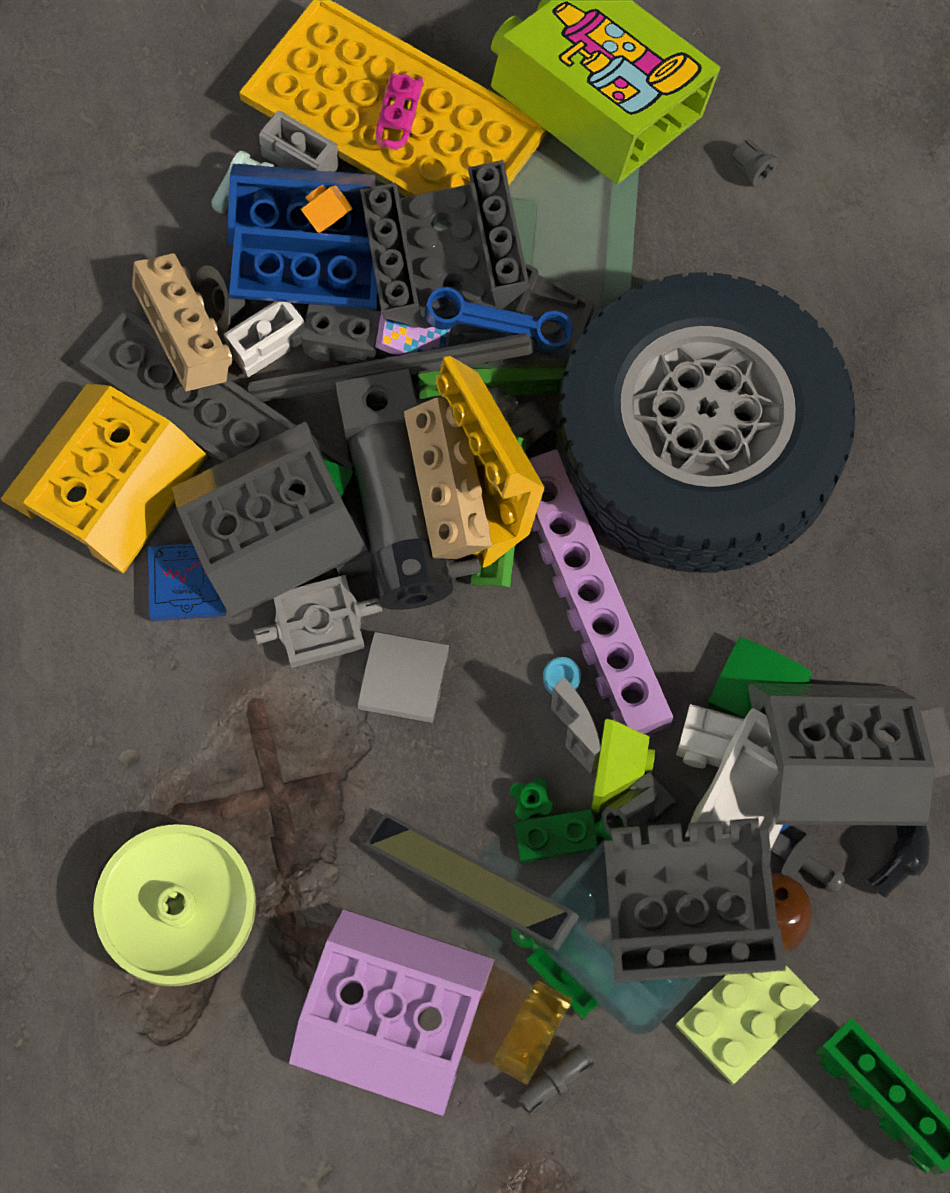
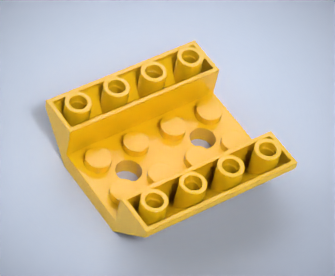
(505, 474)
(123, 481)

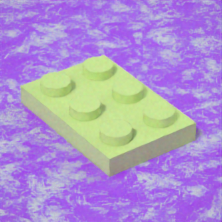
(745, 1018)

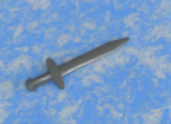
(796, 855)

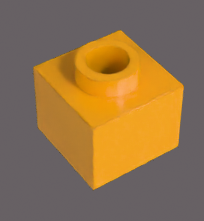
(325, 207)

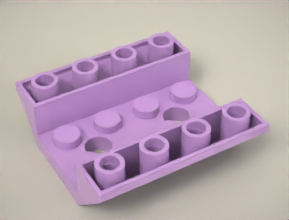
(379, 1038)

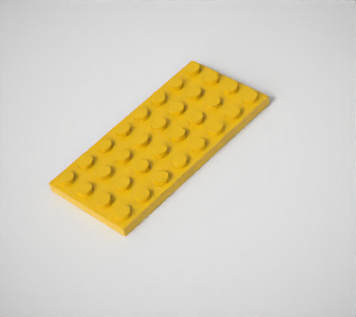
(334, 80)

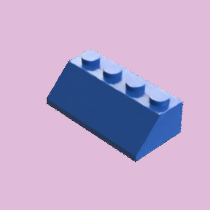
(275, 196)
(303, 268)

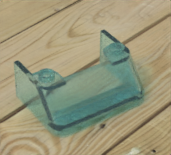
(634, 1005)

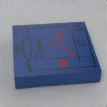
(180, 585)

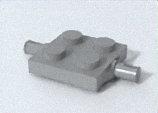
(318, 621)

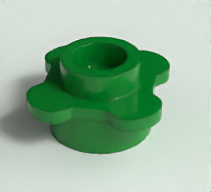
(531, 809)

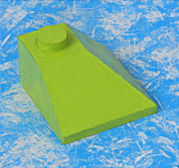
(621, 763)

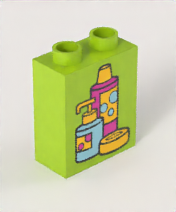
(603, 79)

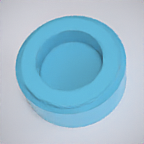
(558, 669)

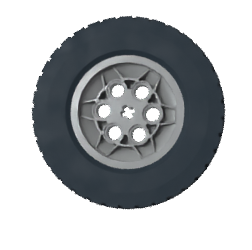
(702, 502)

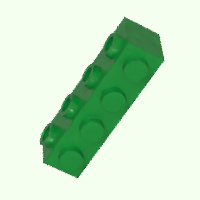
(890, 1093)

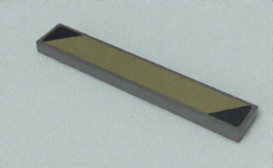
(472, 882)

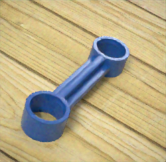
(498, 319)

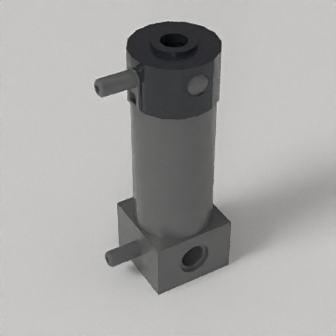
(390, 494)

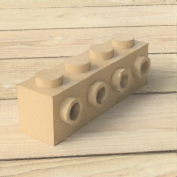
(181, 322)
(447, 481)

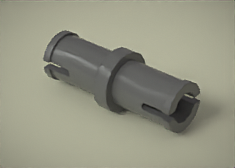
(554, 1079)

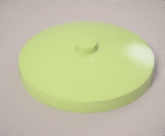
(174, 905)

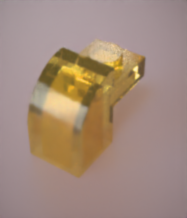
(532, 1032)

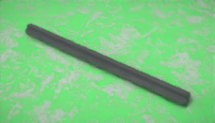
(416, 362)

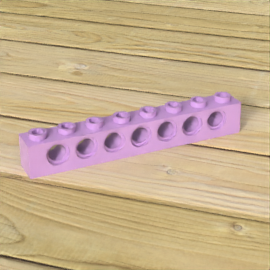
(652, 712)

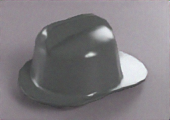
(215, 294)

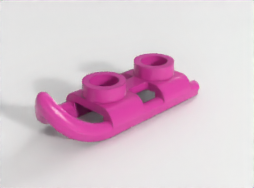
(394, 115)

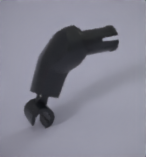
(910, 858)

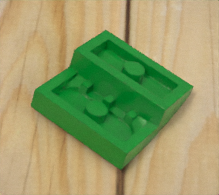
(752, 664)

